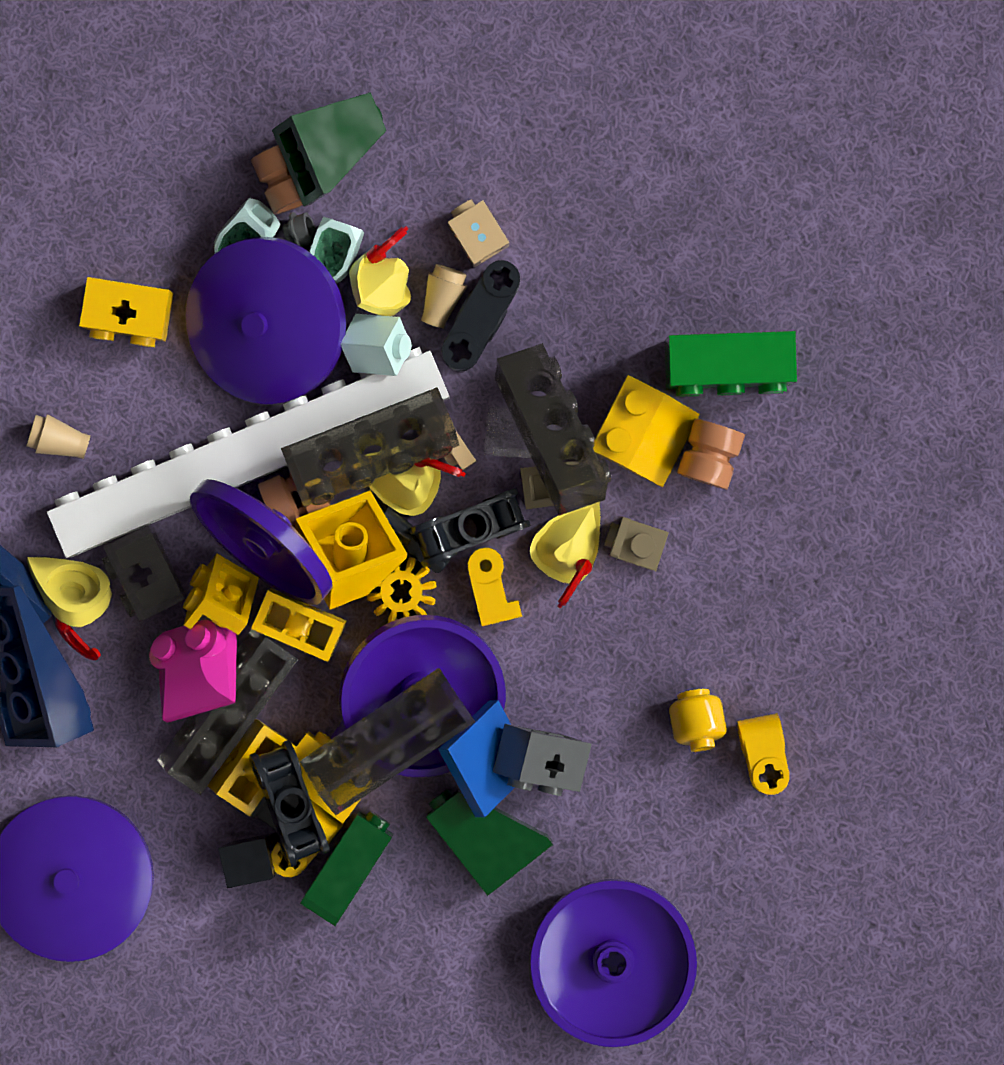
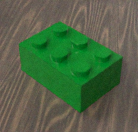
(730, 362)

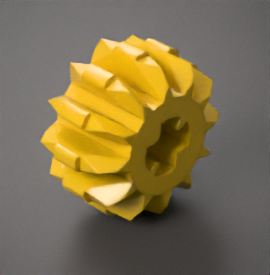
(415, 592)

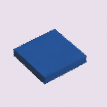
(473, 757)

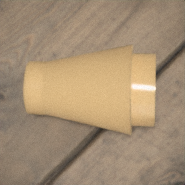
(442, 294)
(57, 438)

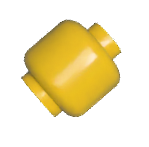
(697, 719)

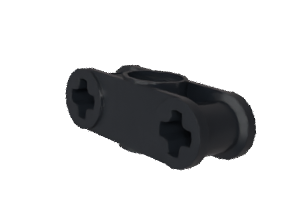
(481, 315)
(446, 536)
(280, 775)

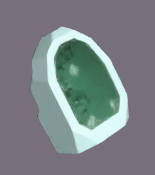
(248, 222)
(336, 246)

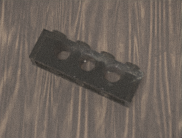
(381, 428)
(567, 485)
(211, 736)
(387, 741)

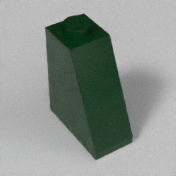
(327, 143)
(487, 846)
(347, 867)

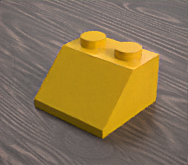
(644, 431)
(353, 545)

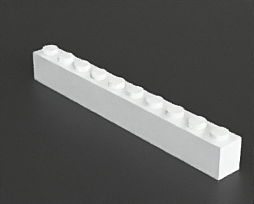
(229, 458)

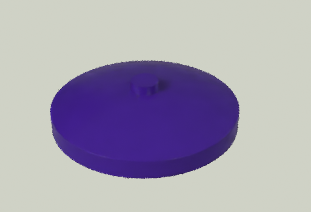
(265, 320)
(261, 541)
(406, 653)
(73, 878)
(613, 963)

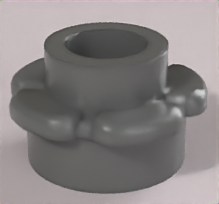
(300, 229)

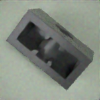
(541, 759)

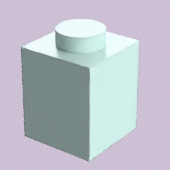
(376, 344)

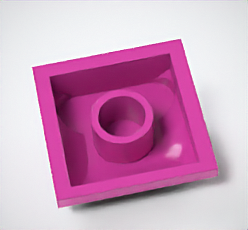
(195, 669)

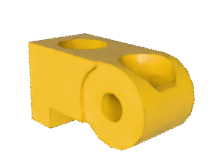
(485, 573)

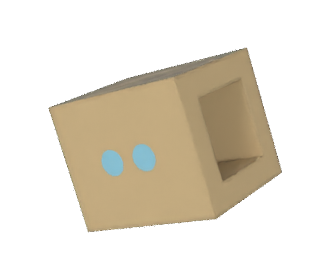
(477, 232)

